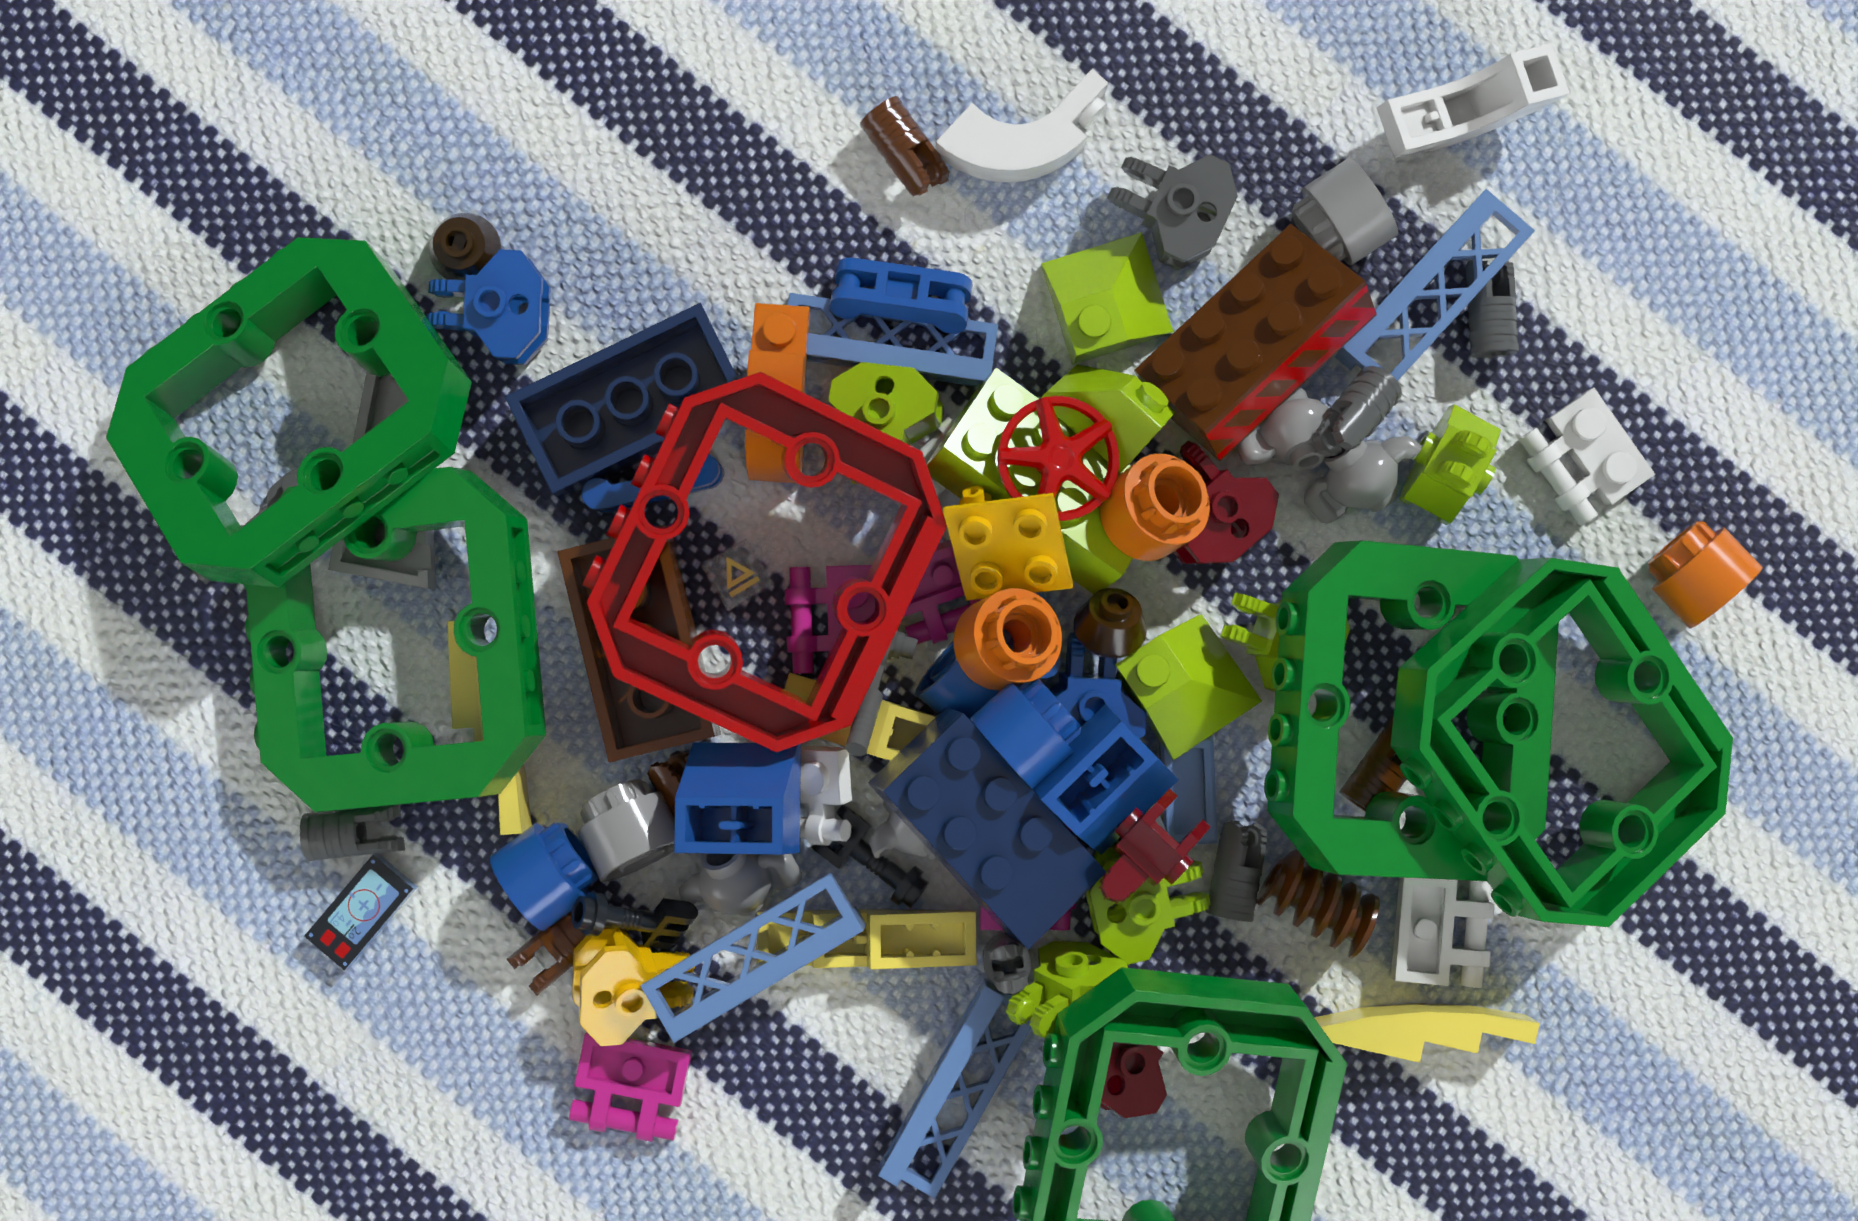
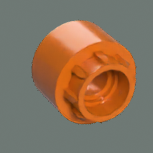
(1155, 507)
(1701, 572)
(981, 642)

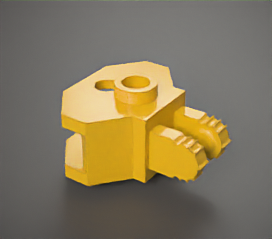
(609, 983)

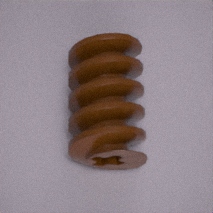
(1322, 900)

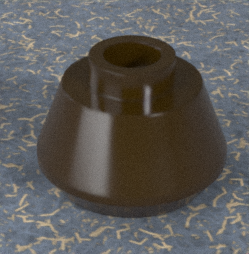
(463, 245)
(1111, 624)

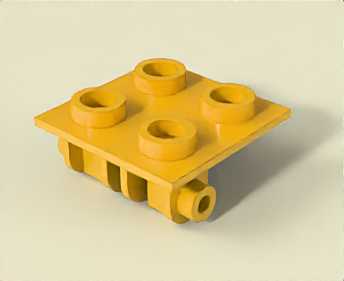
(1007, 543)

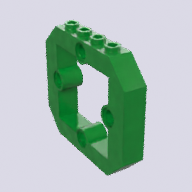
(190, 481)
(508, 668)
(1306, 746)
(1653, 826)
(1169, 1012)

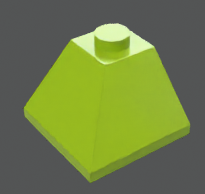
(1107, 298)
(1131, 406)
(1186, 685)

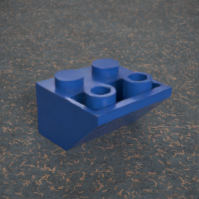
(1104, 780)
(739, 800)

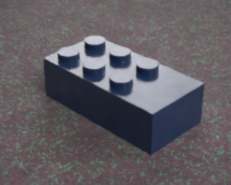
(609, 405)
(987, 827)

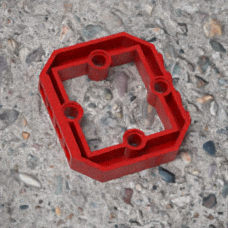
(734, 696)

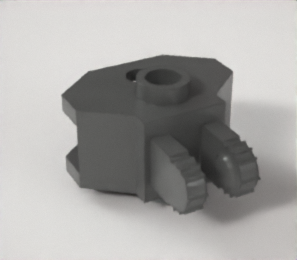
(1181, 195)

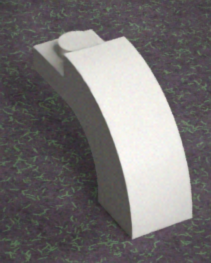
(1475, 103)
(1023, 151)

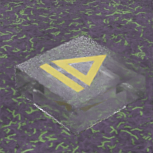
(737, 574)

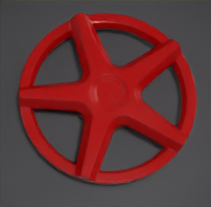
(1061, 456)

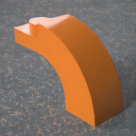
(780, 352)

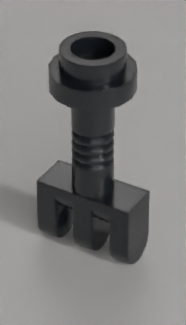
(907, 886)
(658, 927)

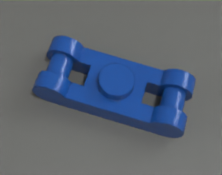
(901, 293)
(608, 497)

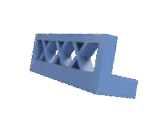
(1424, 272)
(929, 363)
(765, 973)
(939, 1087)

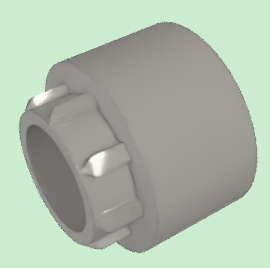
(1345, 213)
(626, 829)

